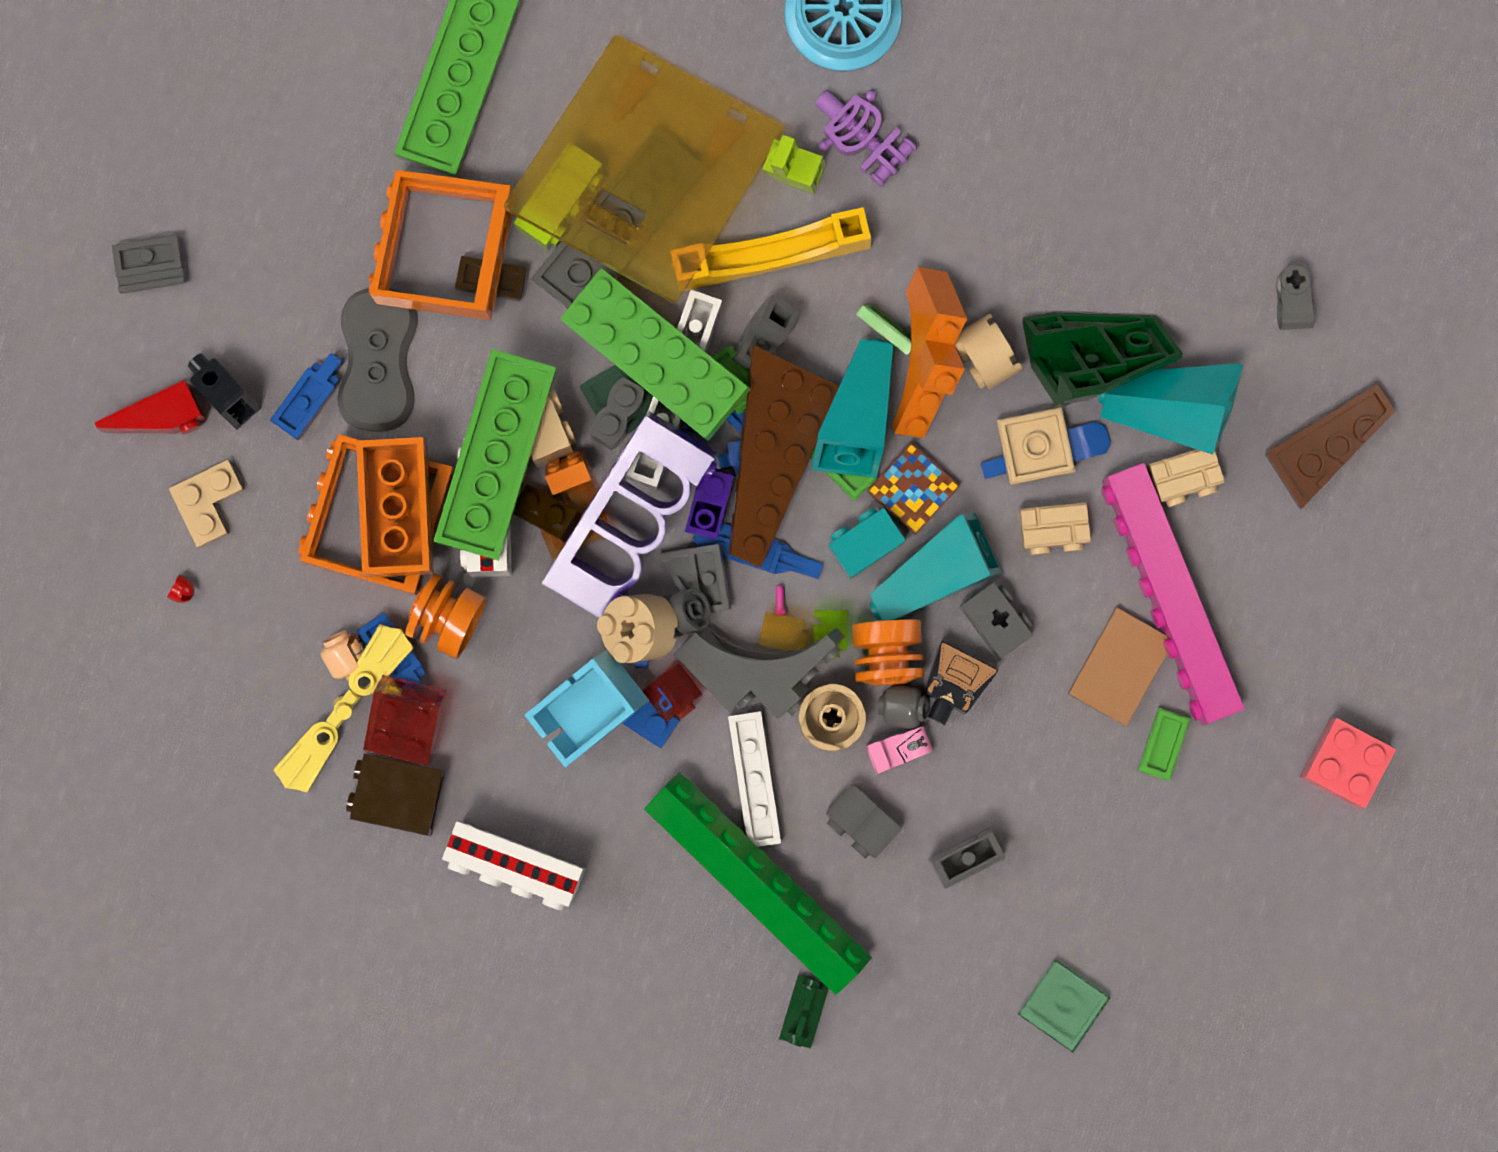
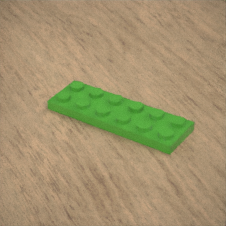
(455, 83)
(655, 354)
(495, 454)

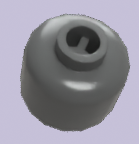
(903, 707)

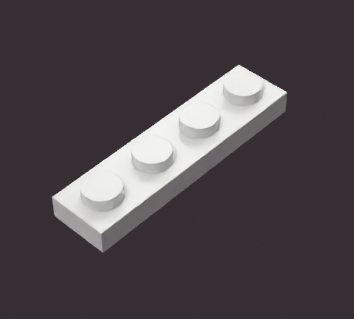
(754, 779)

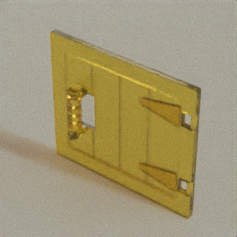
(654, 146)

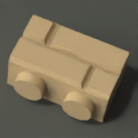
(1184, 476)
(1054, 527)

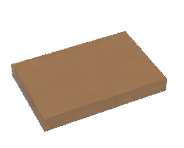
(1120, 667)

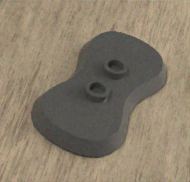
(376, 382)

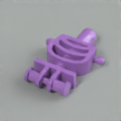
(839, 114)

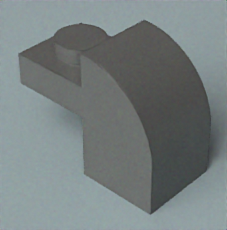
(766, 329)

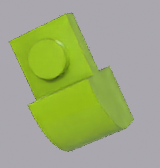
(794, 165)

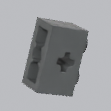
(979, 613)

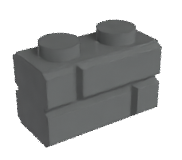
(967, 858)

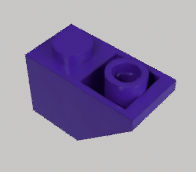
(709, 505)

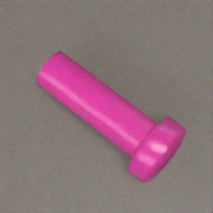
(780, 601)

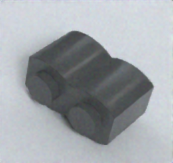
(622, 406)
(862, 822)

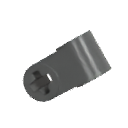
(1295, 305)

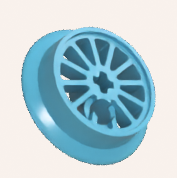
(843, 56)

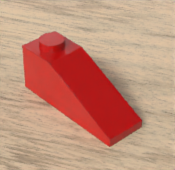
(166, 411)

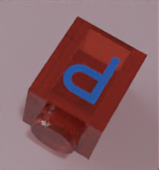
(673, 693)

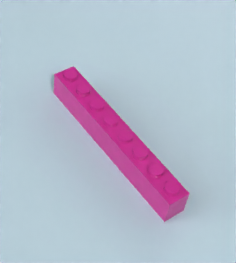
(1172, 595)

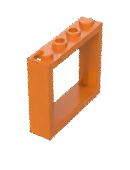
(392, 223)
(319, 514)

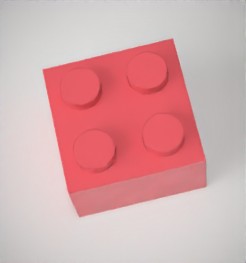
(1347, 763)

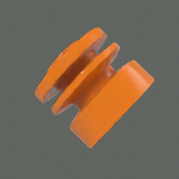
(445, 615)
(888, 651)

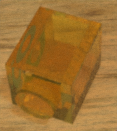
(782, 633)

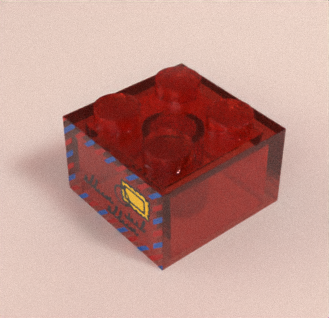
(404, 720)

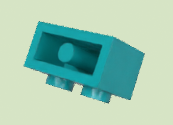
(866, 542)

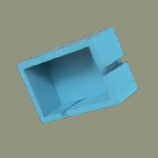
(587, 707)

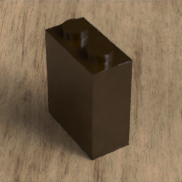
(395, 794)

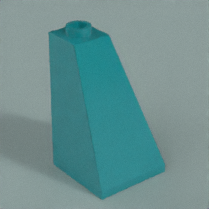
(1177, 404)
(855, 425)
(942, 568)

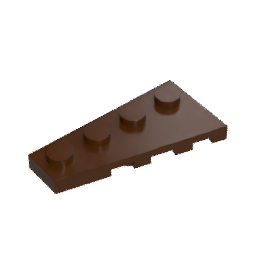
(1325, 446)

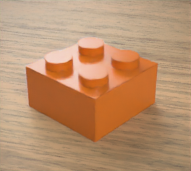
(567, 472)

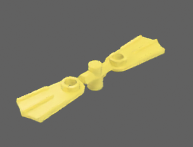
(307, 757)

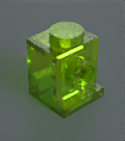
(828, 622)

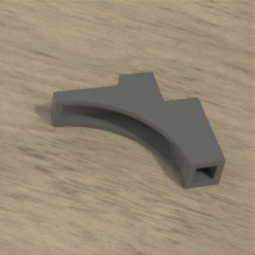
(741, 674)

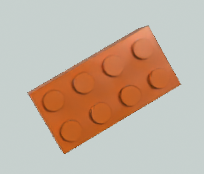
(394, 507)

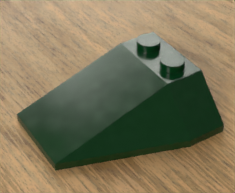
(1094, 353)

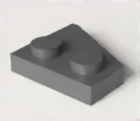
(700, 569)

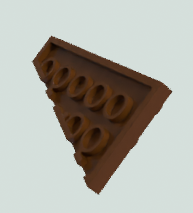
(775, 446)

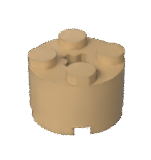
(987, 352)
(638, 628)
(841, 734)

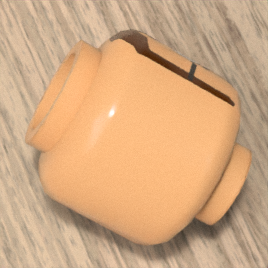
(342, 654)

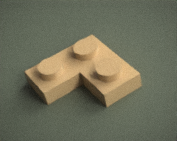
(197, 501)

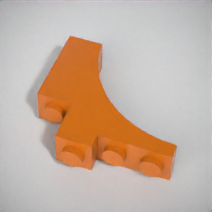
(933, 360)

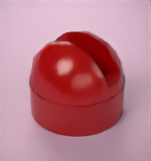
(181, 590)

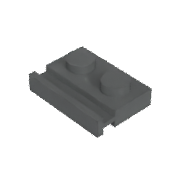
(148, 264)

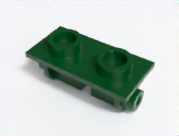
(804, 1012)

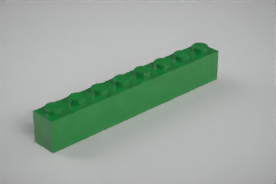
(758, 883)

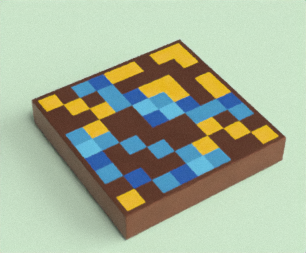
(913, 488)

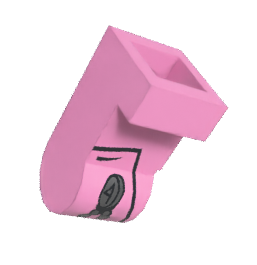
(899, 749)

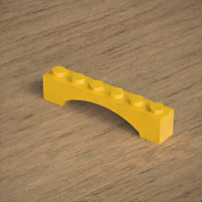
(825, 239)

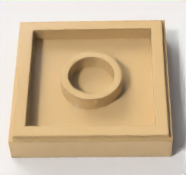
(1035, 446)

